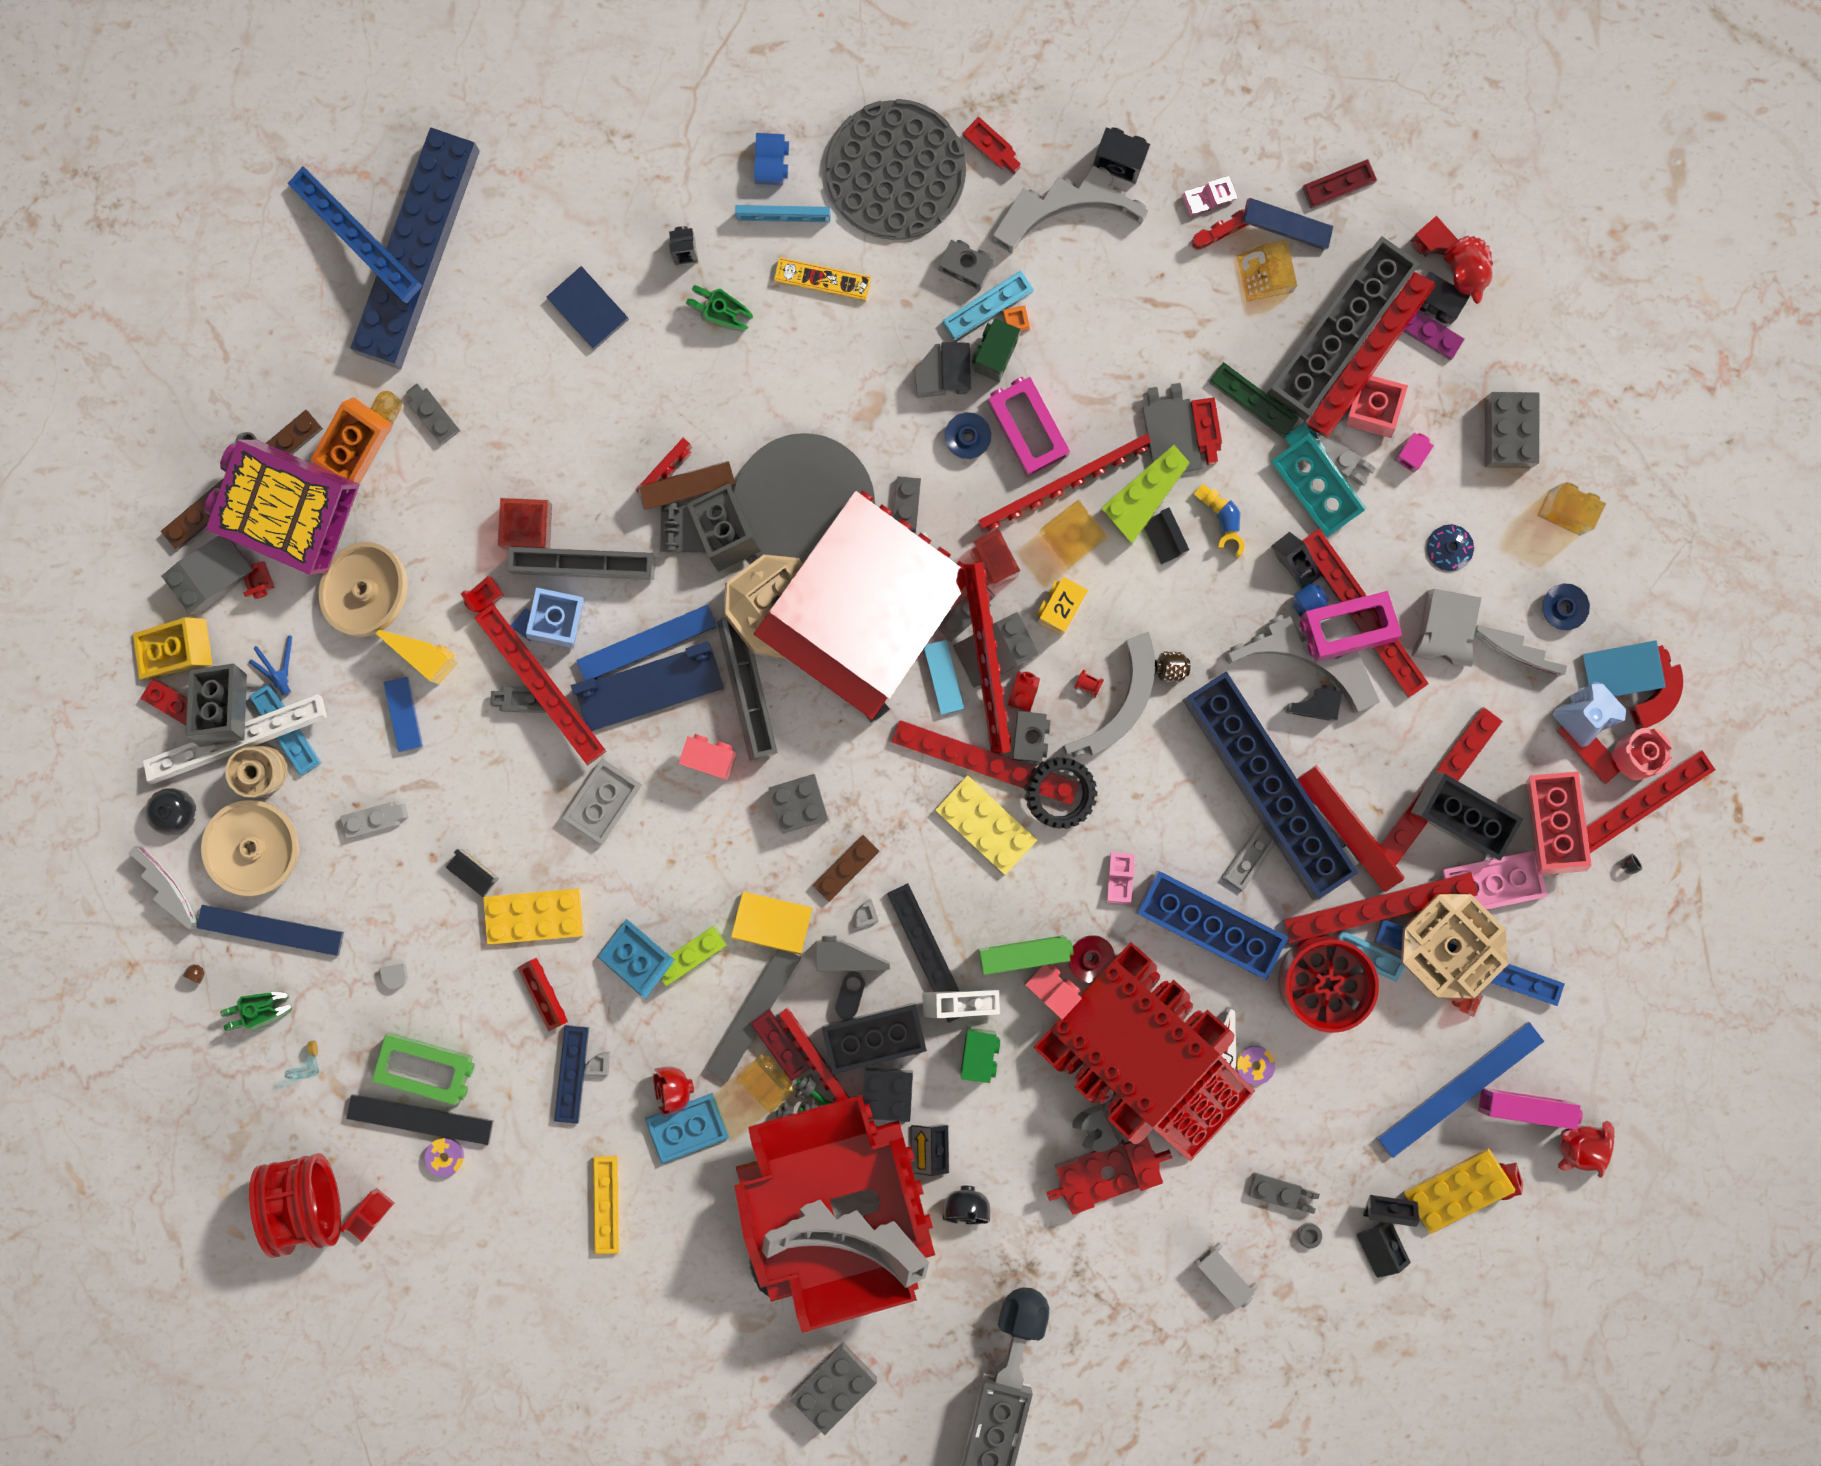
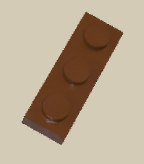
(846, 868)

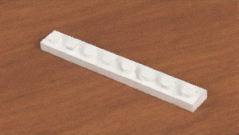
(256, 732)

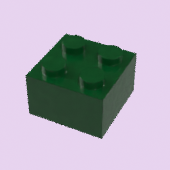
(997, 348)

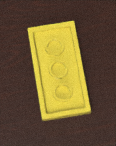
(986, 825)

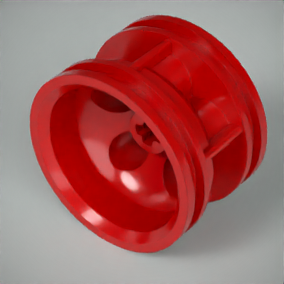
(295, 1205)

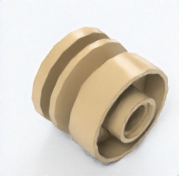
(256, 771)

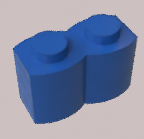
(769, 159)

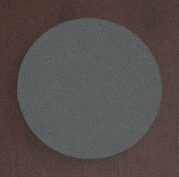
(895, 169)
(797, 490)

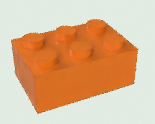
(351, 440)

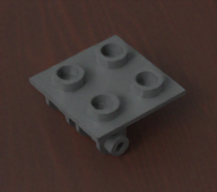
(679, 530)

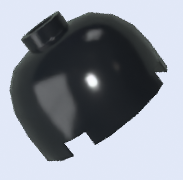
(170, 811)
(966, 1206)

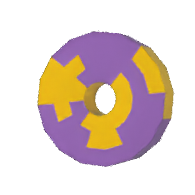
(1245, 1061)
(436, 1164)

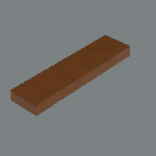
(685, 485)

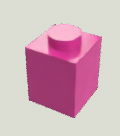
(1414, 452)

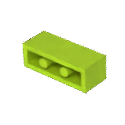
(694, 953)

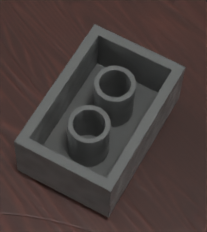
(1512, 429)
(216, 705)
(834, 1388)

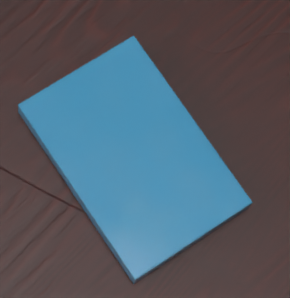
(1626, 668)
(636, 958)
(687, 1130)

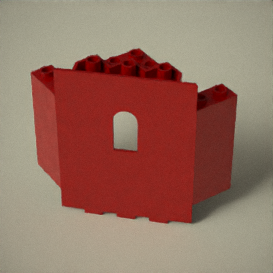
(823, 1158)

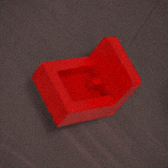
(258, 581)
(482, 595)
(1024, 691)

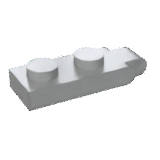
(373, 819)

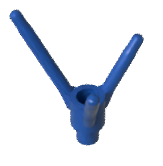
(280, 677)

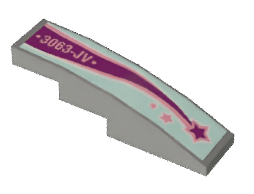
(1512, 647)
(169, 894)

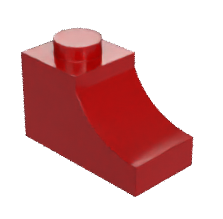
(1433, 238)

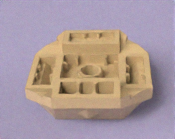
(751, 596)
(1479, 950)

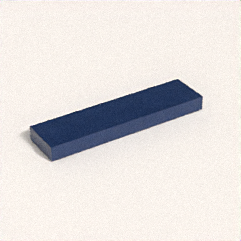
(1287, 224)
(571, 1074)

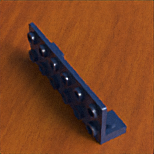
(648, 687)

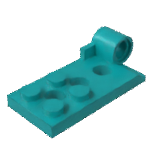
(1306, 445)

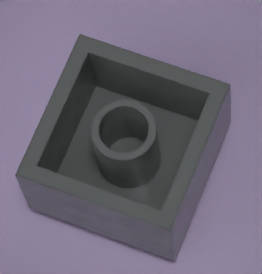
(798, 803)

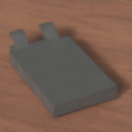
(1170, 424)

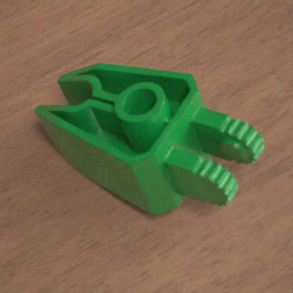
(720, 309)
(256, 1011)

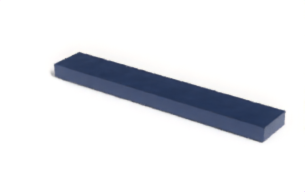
(270, 930)

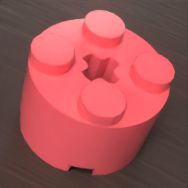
(1642, 753)

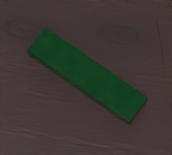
(1253, 400)

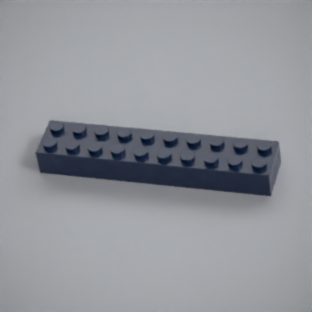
(417, 244)
(1270, 786)

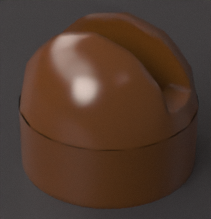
(194, 973)

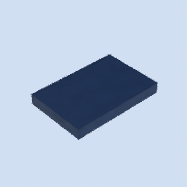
(587, 308)

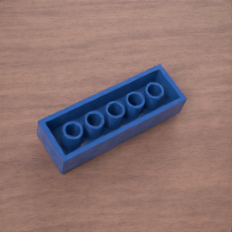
(1211, 925)

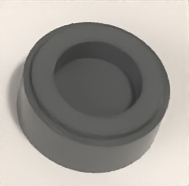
(1309, 1235)

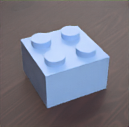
(554, 618)

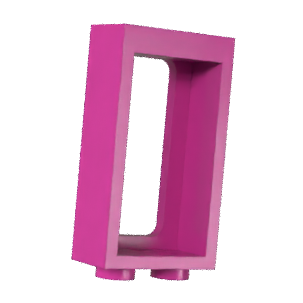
(997, 405)
(1324, 650)
(1530, 1108)

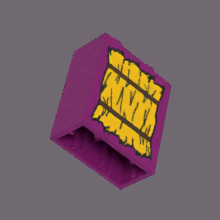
(280, 505)

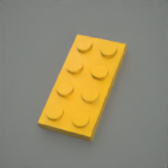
(533, 916)
(1460, 1190)

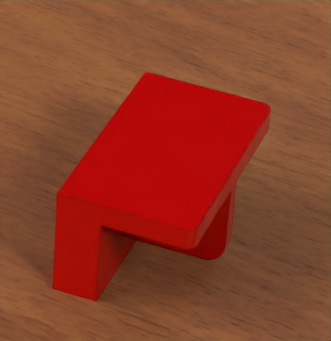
(368, 1214)

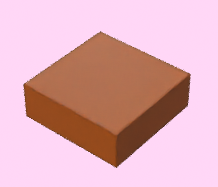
(1017, 317)

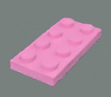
(1504, 881)

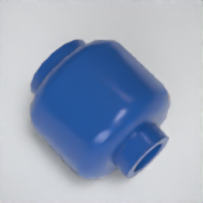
(1309, 598)

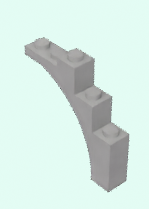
(1063, 196)
(1345, 671)
(851, 1232)

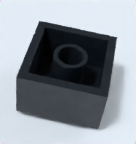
(1121, 154)
(888, 1093)

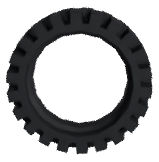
(1088, 792)

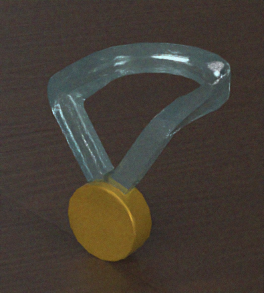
(313, 1052)

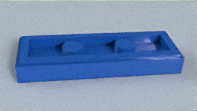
(403, 714)

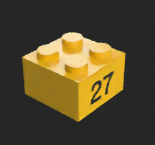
(1063, 605)

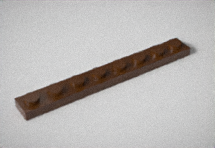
(194, 519)

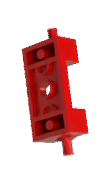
(1081, 1179)

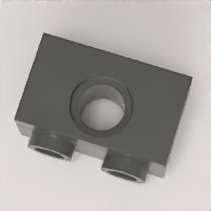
(973, 276)
(1026, 722)

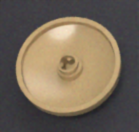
(363, 589)
(250, 848)

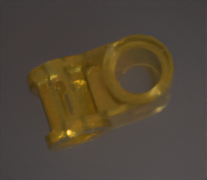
(391, 413)

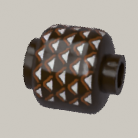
(1172, 666)

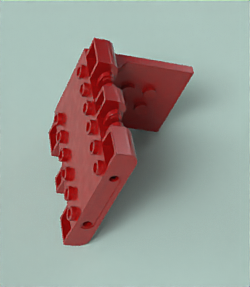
(1142, 1050)

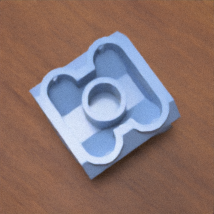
(1590, 712)

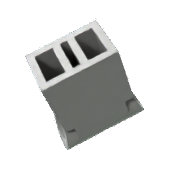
(1448, 627)

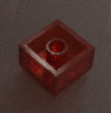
(524, 523)
(996, 558)

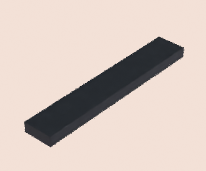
(922, 941)
(420, 1119)

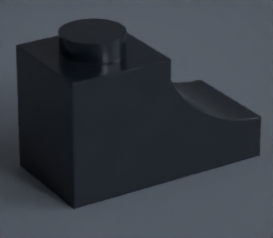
(683, 245)
(1296, 559)
(1322, 705)

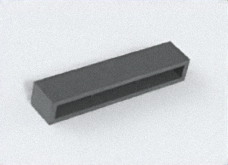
(581, 563)
(747, 693)

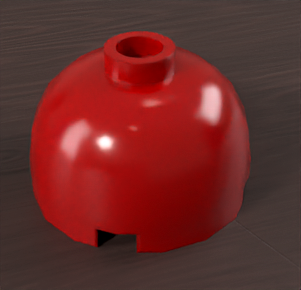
(672, 1089)

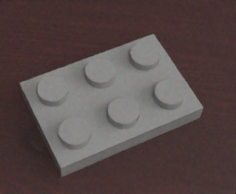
(602, 801)

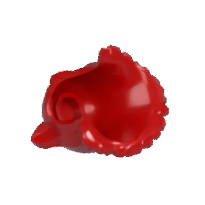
(1471, 266)
(1587, 1148)

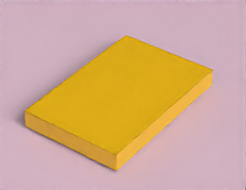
(771, 923)

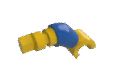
(1227, 513)

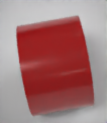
(1365, 989)

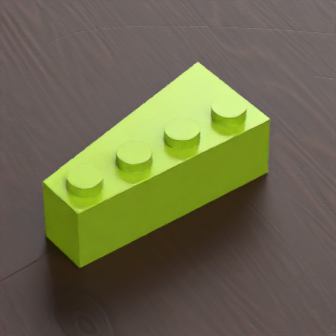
(1142, 497)

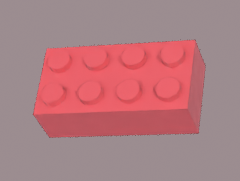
(1558, 823)

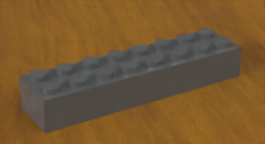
(1343, 328)

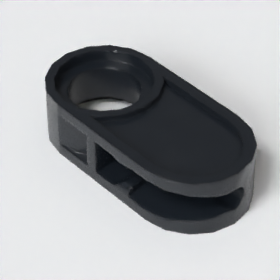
(848, 1000)

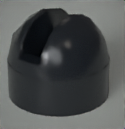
(1631, 864)

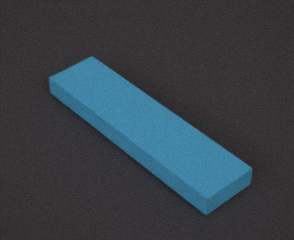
(782, 213)
(293, 743)

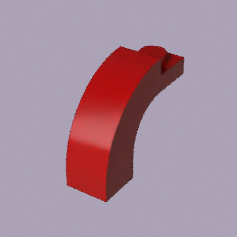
(1662, 700)

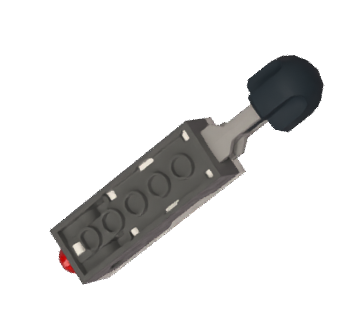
(1004, 1398)

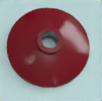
(1102, 956)

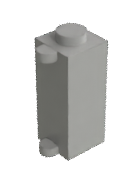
(1225, 1277)

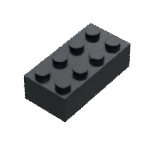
(1467, 815)
(873, 1038)

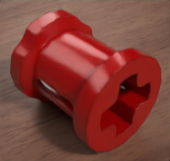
(1089, 683)

